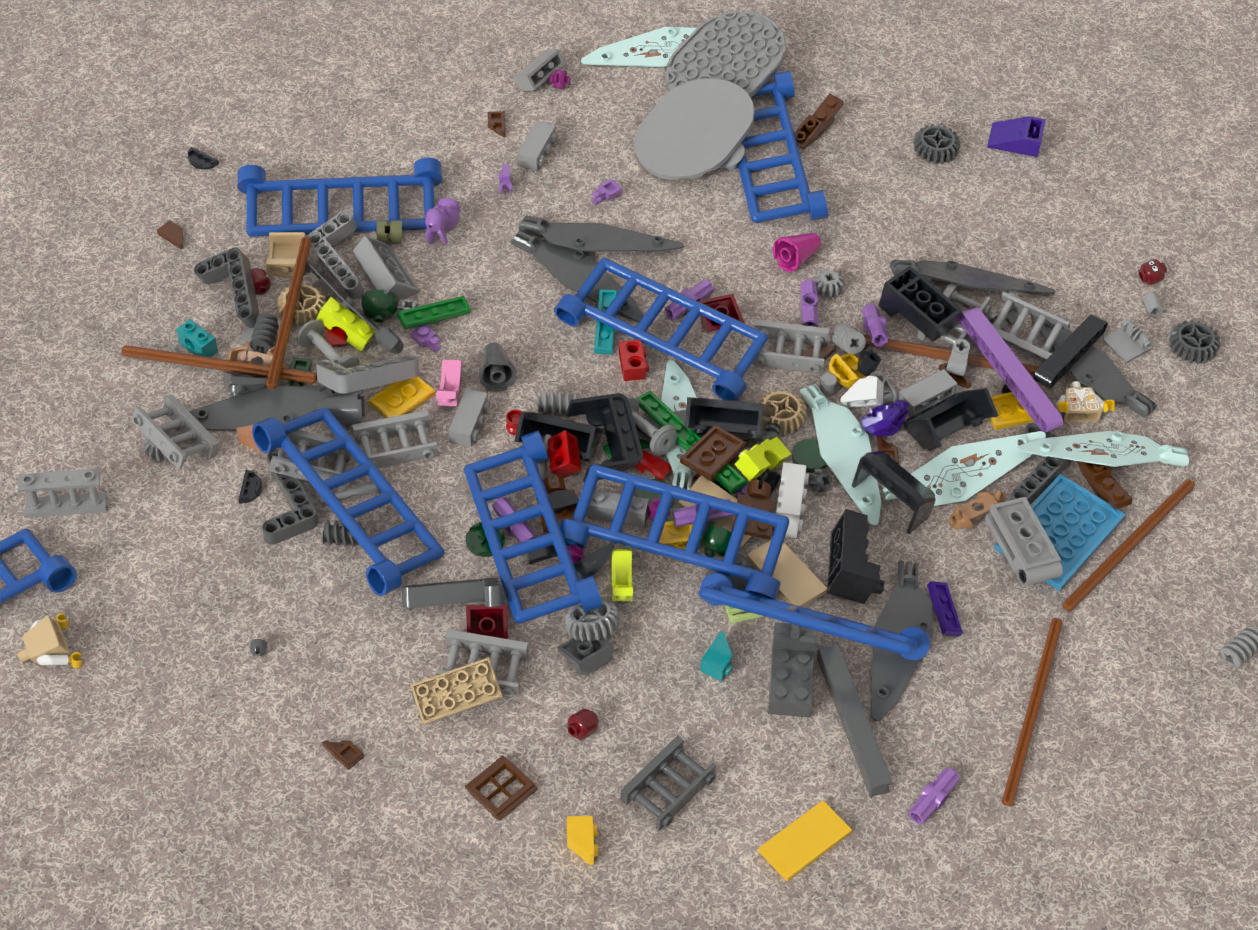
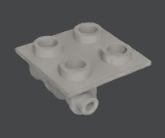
(1128, 341)

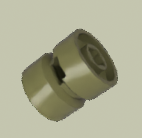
(395, 231)

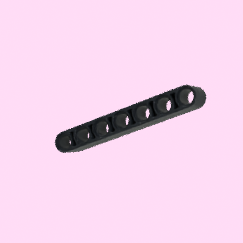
(1070, 351)

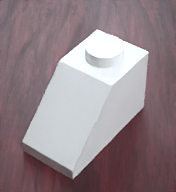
(864, 393)

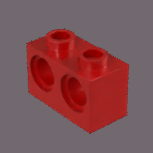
(632, 360)
(564, 454)

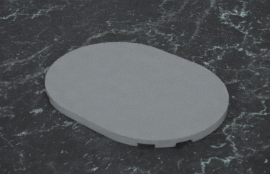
(731, 48)
(694, 129)

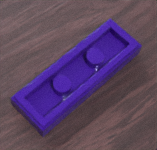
(944, 608)

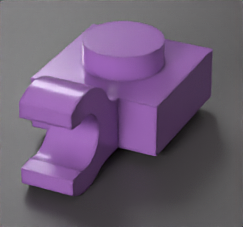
(504, 177)
(606, 190)
(426, 336)

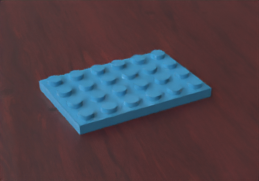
(1074, 523)

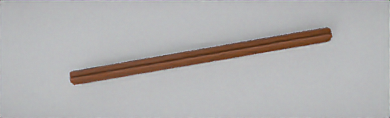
(288, 314)
(938, 353)
(214, 363)
(1127, 546)
(1032, 712)

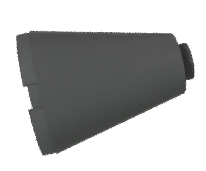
(496, 368)
(346, 407)

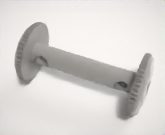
(311, 334)
(662, 439)

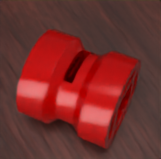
(512, 420)

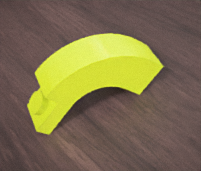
(621, 575)

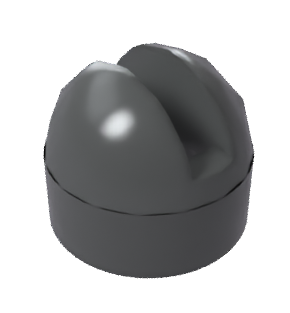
(258, 646)

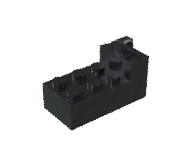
(919, 303)
(848, 569)

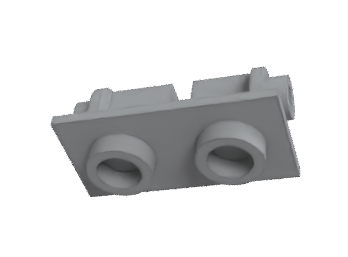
(1011, 317)

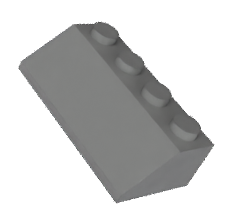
(384, 268)

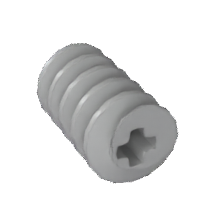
(848, 339)
(554, 402)
(1241, 647)

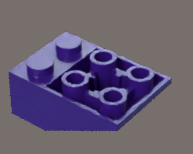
(1017, 135)

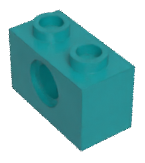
(196, 339)

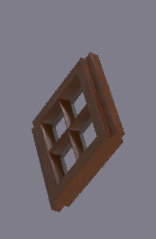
(513, 800)

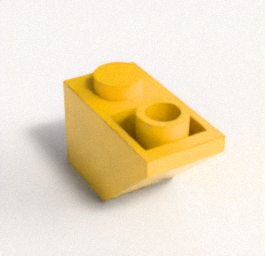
(581, 837)

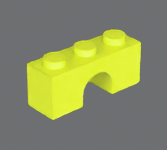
(357, 330)
(760, 457)

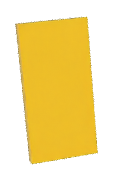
(804, 840)

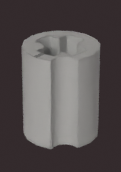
(1153, 304)
(828, 384)

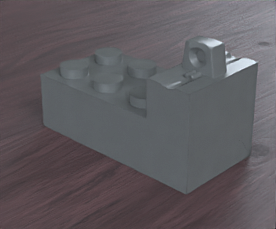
(791, 670)

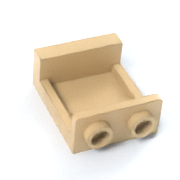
(283, 252)

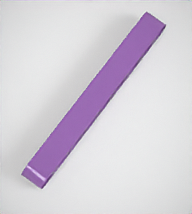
(1011, 370)

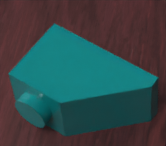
(717, 659)

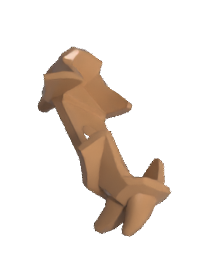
(242, 354)
(965, 514)

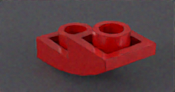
(336, 337)
(654, 465)

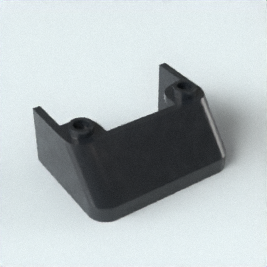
(728, 415)
(616, 416)
(949, 416)
(587, 435)
(898, 482)

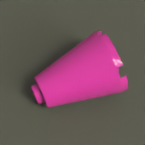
(795, 250)

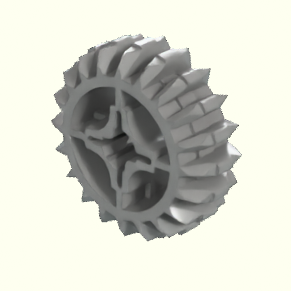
(592, 624)

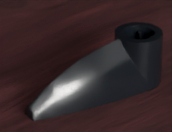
(868, 361)
(593, 562)

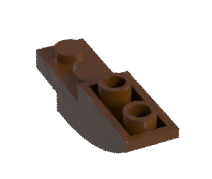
(819, 122)
(1105, 485)

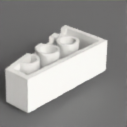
(791, 496)

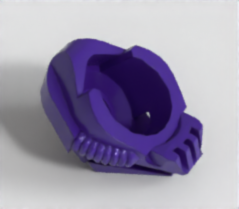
(885, 419)

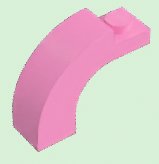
(450, 382)

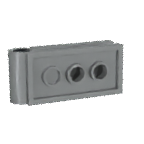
(1024, 541)

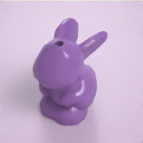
(441, 218)

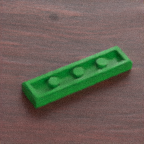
(433, 312)

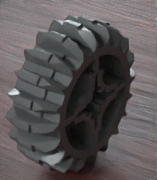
(936, 143)
(1194, 341)

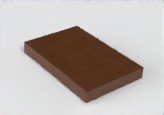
(712, 452)

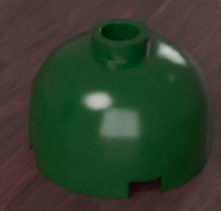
(379, 305)
(715, 540)

